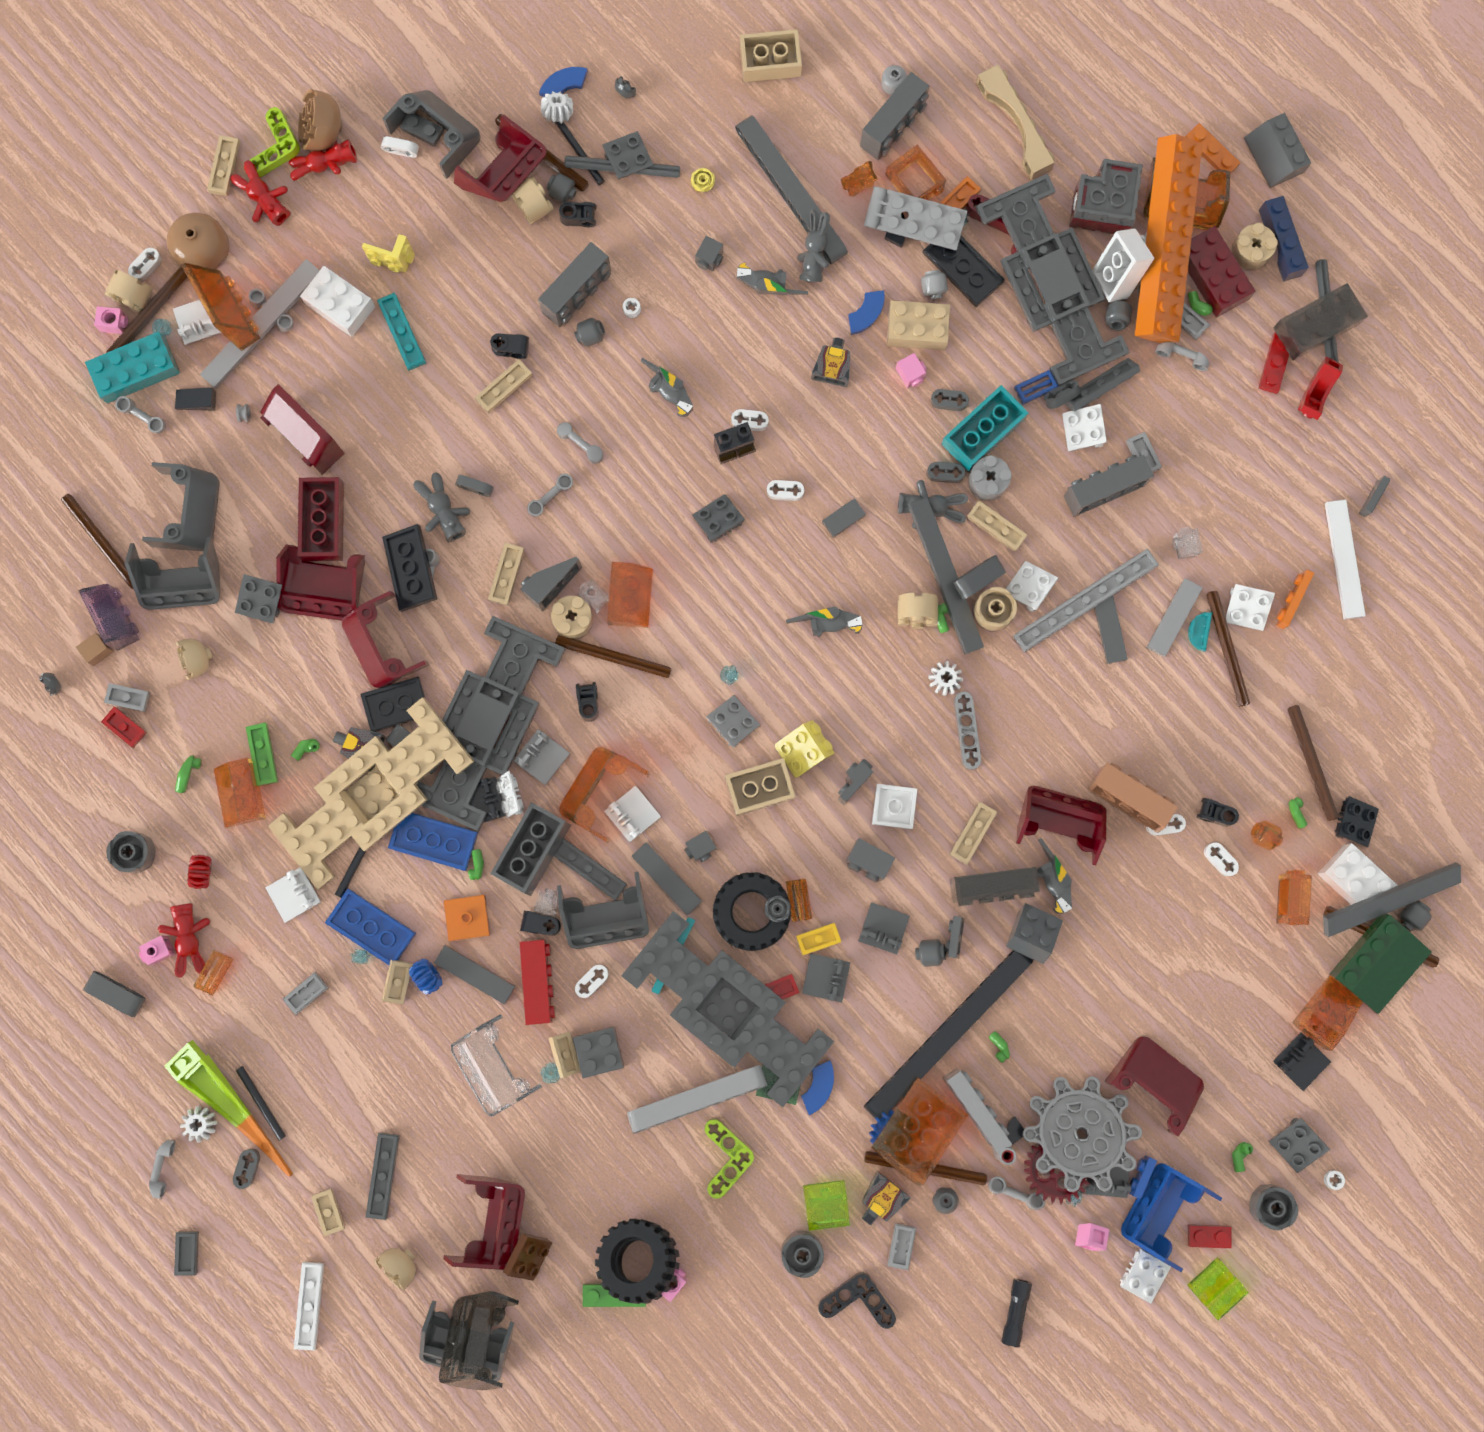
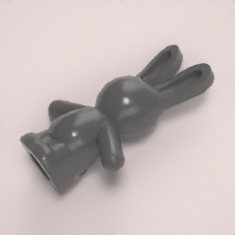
(815, 243)
(938, 503)
(440, 504)

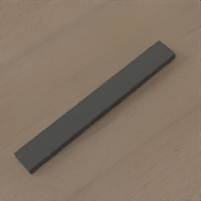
(945, 575)
(1391, 899)

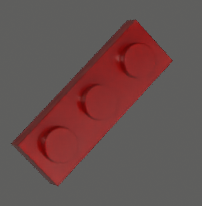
(1274, 366)

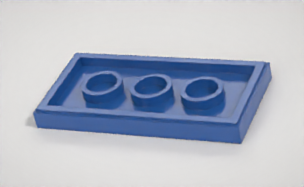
(434, 841)
(370, 927)

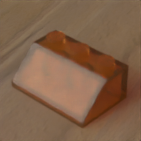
(629, 595)
(238, 793)

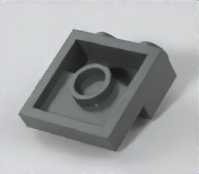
(856, 777)

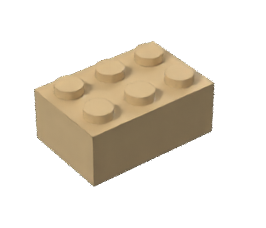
(770, 55)
(918, 325)
(760, 787)

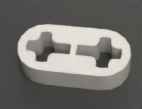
(399, 147)
(145, 264)
(750, 415)
(785, 495)
(1170, 829)
(1225, 856)
(595, 984)

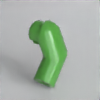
(1198, 306)
(942, 624)
(304, 746)
(1296, 813)
(477, 872)
(1002, 1045)
(1239, 1154)

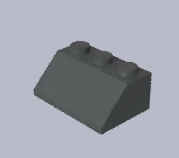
(1277, 150)

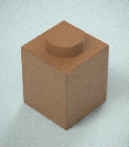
(94, 649)

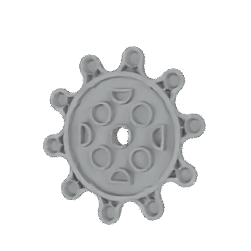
(1104, 1128)

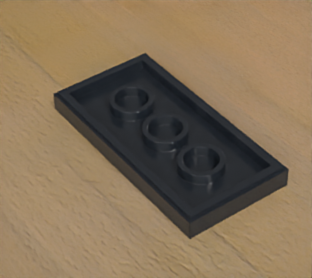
(965, 270)
(409, 568)

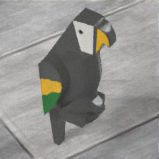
(766, 281)
(670, 388)
(830, 620)
(1056, 881)

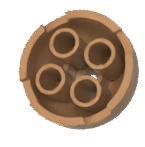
(319, 121)
(197, 241)

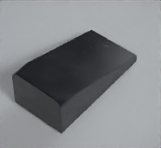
(195, 399)

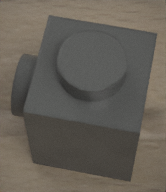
(709, 254)
(700, 847)

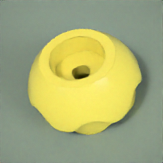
(702, 174)

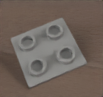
(732, 721)
(541, 757)

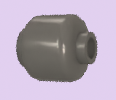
(561, 188)
(1118, 315)
(590, 332)
(1415, 916)
(931, 952)

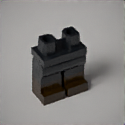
(734, 438)

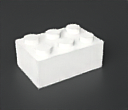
(1122, 265)
(337, 301)
(1354, 875)

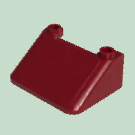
(517, 160)
(316, 587)
(1161, 1077)

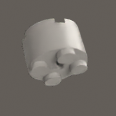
(989, 467)

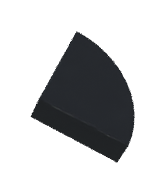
(1015, 1130)

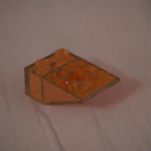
(1328, 1014)

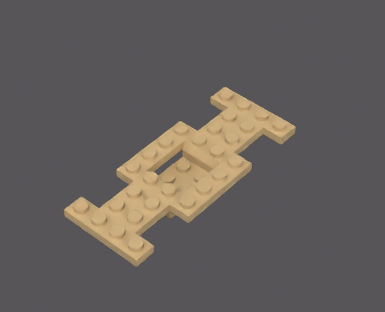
(377, 799)

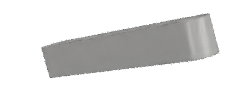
(697, 1099)

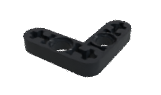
(856, 1292)

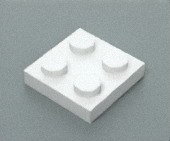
(894, 806)

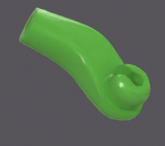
(185, 773)

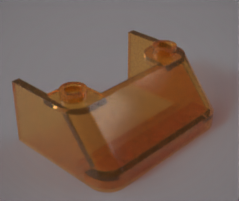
(574, 802)

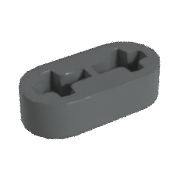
(1062, 394)
(950, 395)
(945, 477)
(474, 485)
(241, 1168)

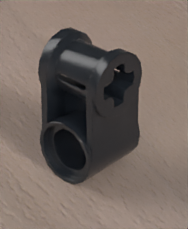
(579, 215)
(513, 345)
(587, 697)
(1213, 812)
(536, 923)

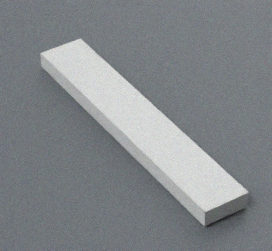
(1345, 559)

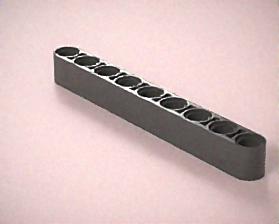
(786, 183)

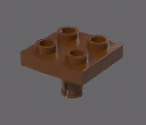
(527, 1257)

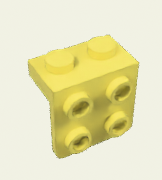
(396, 260)
(804, 748)

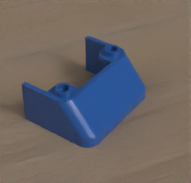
(1157, 1208)

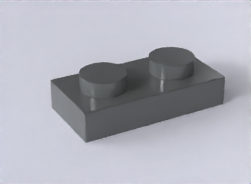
(422, 128)
(956, 929)

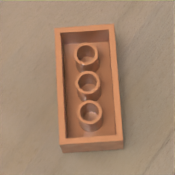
(1132, 797)

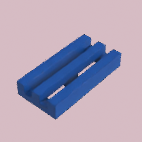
(1021, 395)

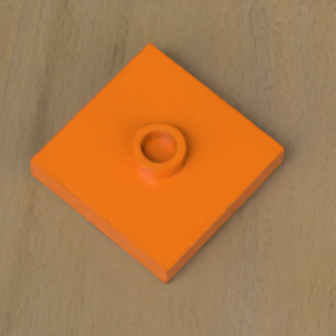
(466, 918)

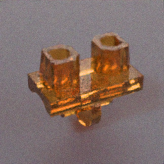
(859, 179)

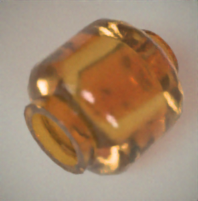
(1266, 835)

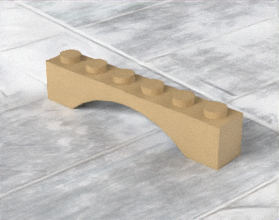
(996, 89)

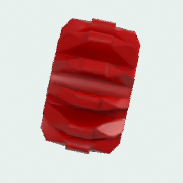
(199, 871)

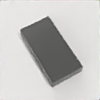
(1374, 496)
(843, 518)
(186, 1253)

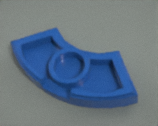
(564, 80)
(867, 313)
(820, 1088)

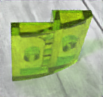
(826, 1205)
(1217, 1288)

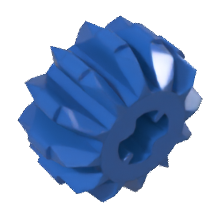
(425, 976)

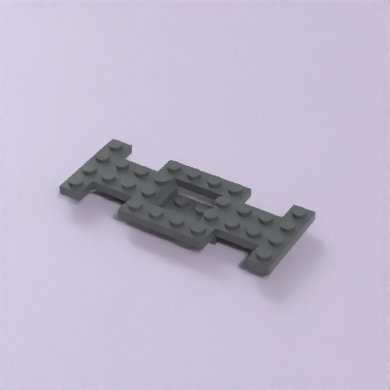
(1060, 274)
(479, 715)
(733, 1003)

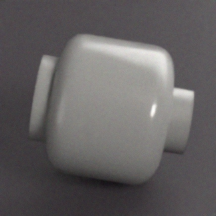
(892, 78)
(934, 284)

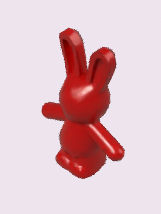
(320, 161)
(259, 192)
(186, 941)

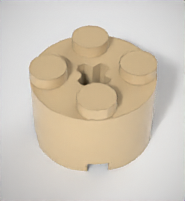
(531, 200)
(1254, 246)
(128, 291)
(1004, 603)
(917, 610)
(561, 613)

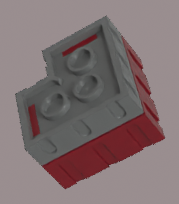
(1107, 199)

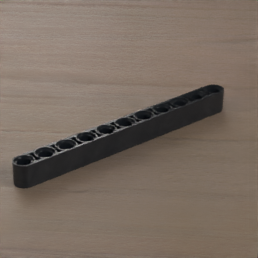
(948, 1033)

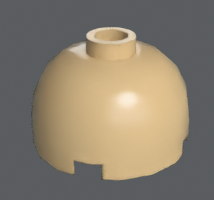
(193, 657)
(397, 1266)

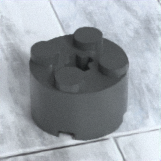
(126, 841)
(1275, 1219)
(801, 1266)

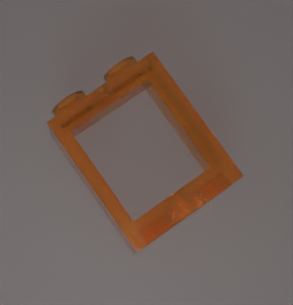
(906, 160)
(1294, 898)

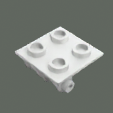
(194, 322)
(1084, 428)
(1031, 585)
(1249, 607)
(505, 786)
(632, 813)
(292, 894)
(1144, 1276)

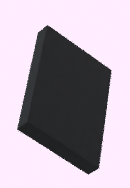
(388, 704)

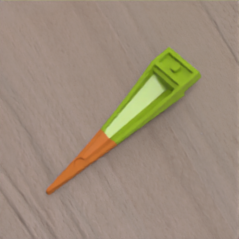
(204, 1079)

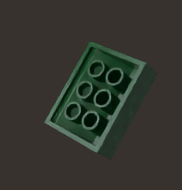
(1380, 962)

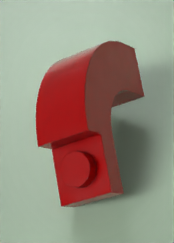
(1319, 388)

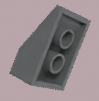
(548, 583)

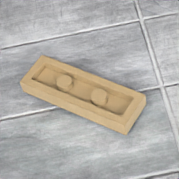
(223, 165)
(503, 386)
(996, 526)
(506, 574)
(973, 833)

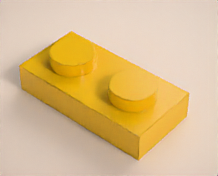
(818, 939)

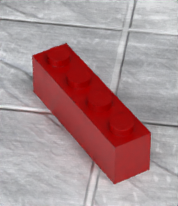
(535, 981)

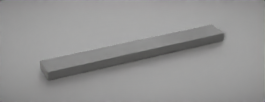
(265, 318)
(1085, 600)

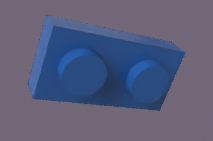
(1145, 1168)

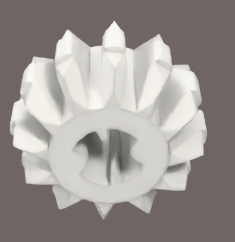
(557, 107)
(951, 684)
(202, 1116)

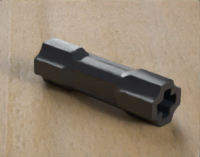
(1019, 1297)

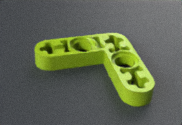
(283, 144)
(733, 1152)

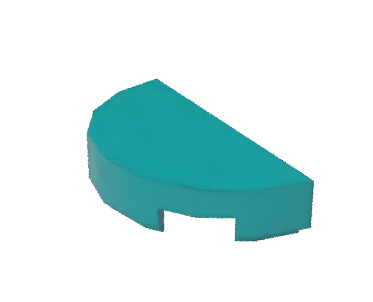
(1199, 630)

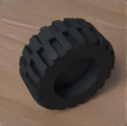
(724, 918)
(611, 1261)

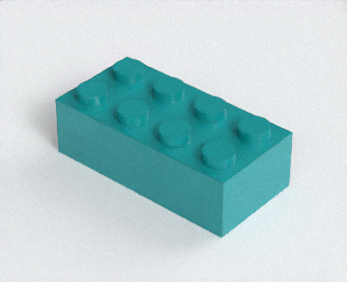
(132, 367)
(984, 428)

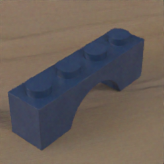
(1290, 253)

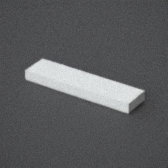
(309, 1306)

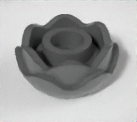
(624, 88)
(51, 683)
(784, 908)
(942, 1194)

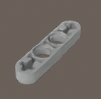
(967, 730)

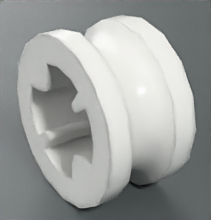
(629, 313)
(1337, 1186)

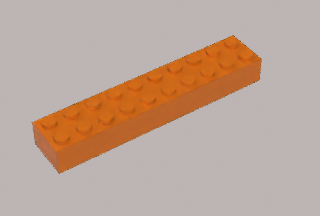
(1169, 238)

